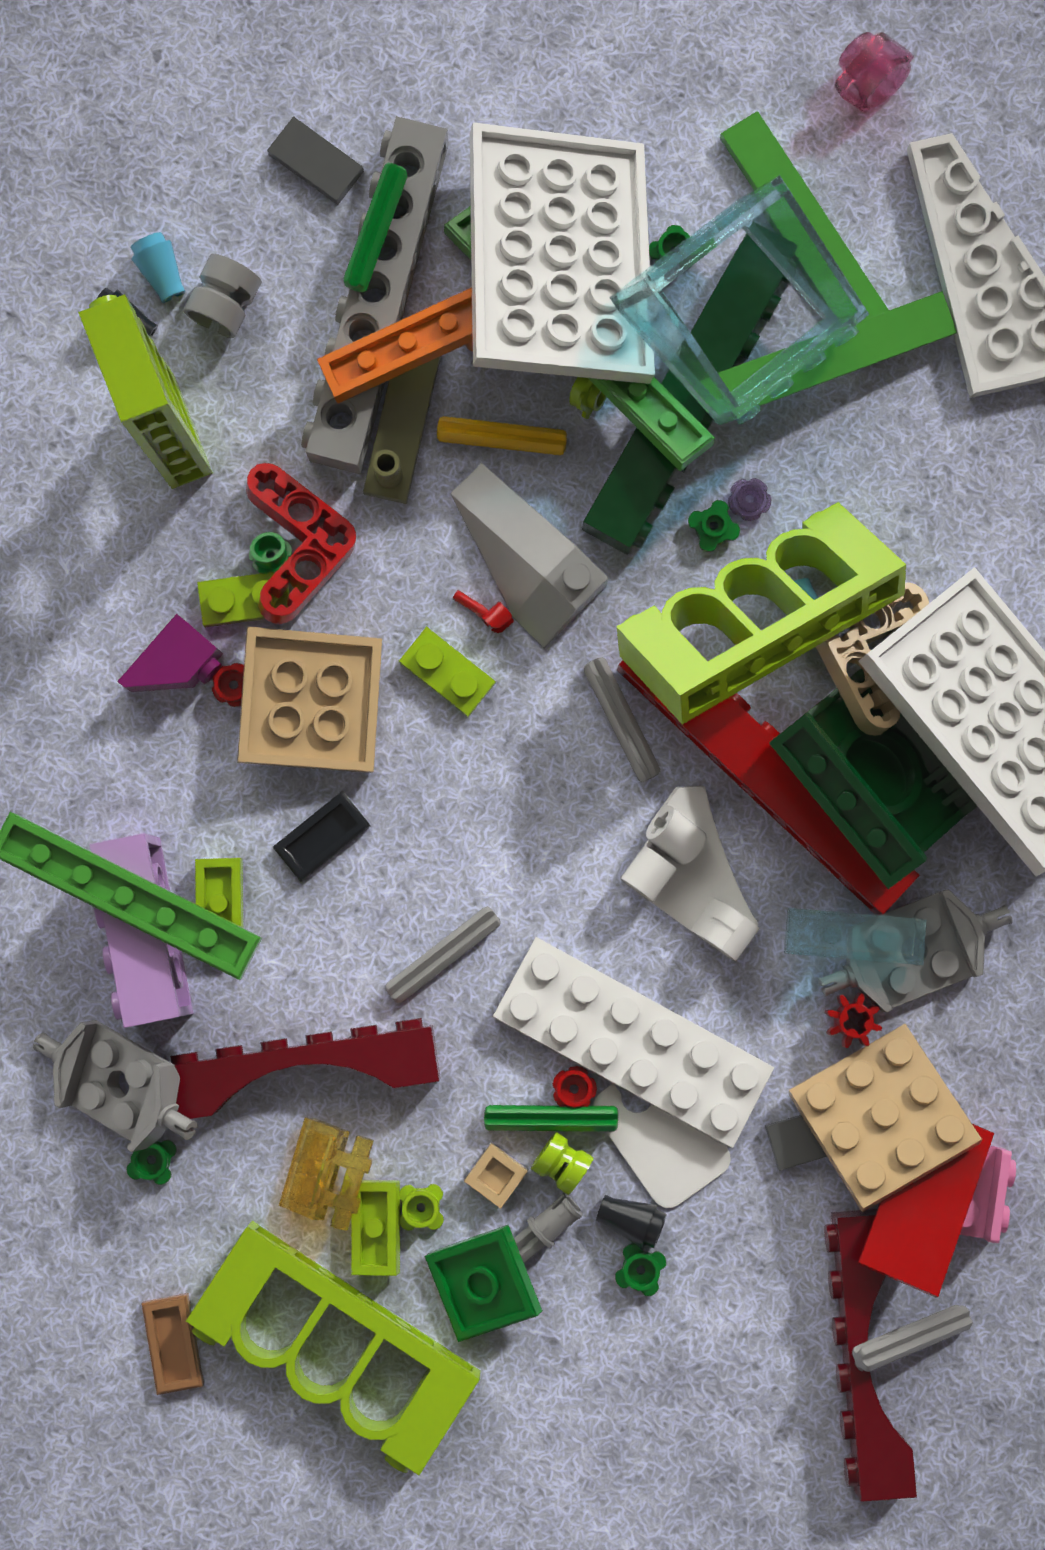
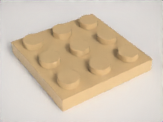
(309, 700)
(884, 1117)

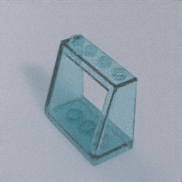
(792, 244)

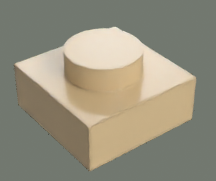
(496, 1175)

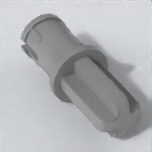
(547, 1226)

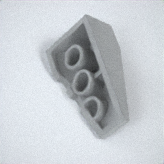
(532, 562)

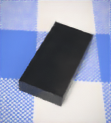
(321, 836)

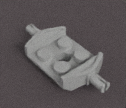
(951, 954)
(88, 1079)

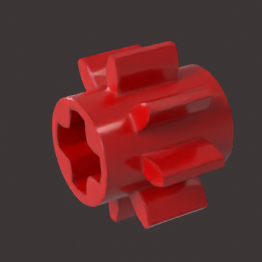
(841, 1016)

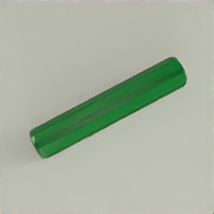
(375, 227)
(550, 1118)

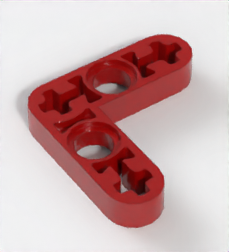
(313, 546)

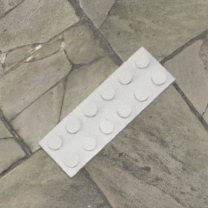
(633, 1042)

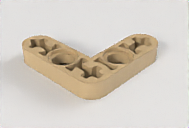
(852, 647)

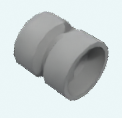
(223, 294)

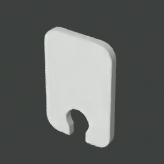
(665, 1152)

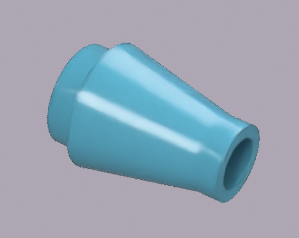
(158, 264)

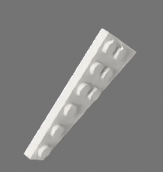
(983, 271)

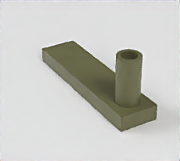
(400, 433)

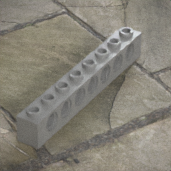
(426, 149)

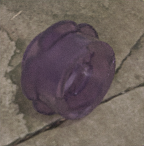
(738, 504)

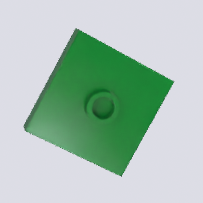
(483, 1283)

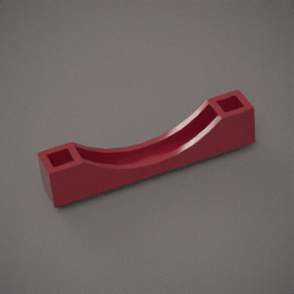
(393, 1057)
(880, 1457)

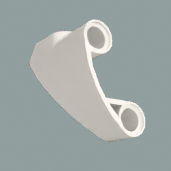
(689, 874)

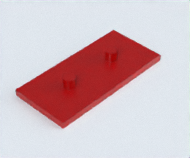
(921, 1224)

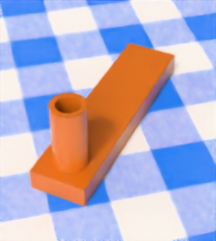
(399, 347)

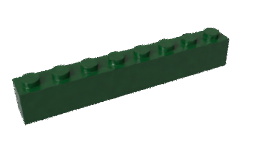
(724, 335)

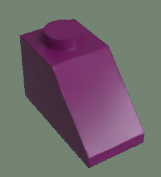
(173, 660)

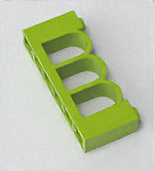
(144, 390)
(830, 541)
(432, 1407)

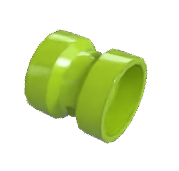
(553, 1156)

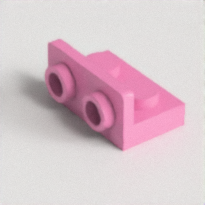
(987, 1211)

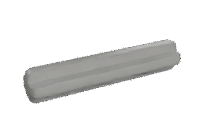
(621, 719)
(442, 954)
(912, 1338)

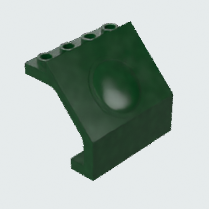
(878, 789)

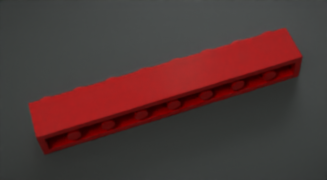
(744, 753)

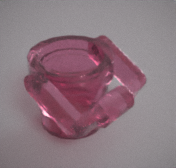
(874, 67)

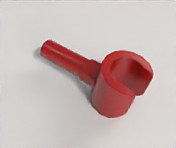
(497, 617)

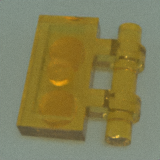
(315, 1170)

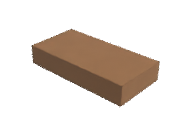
(172, 1344)

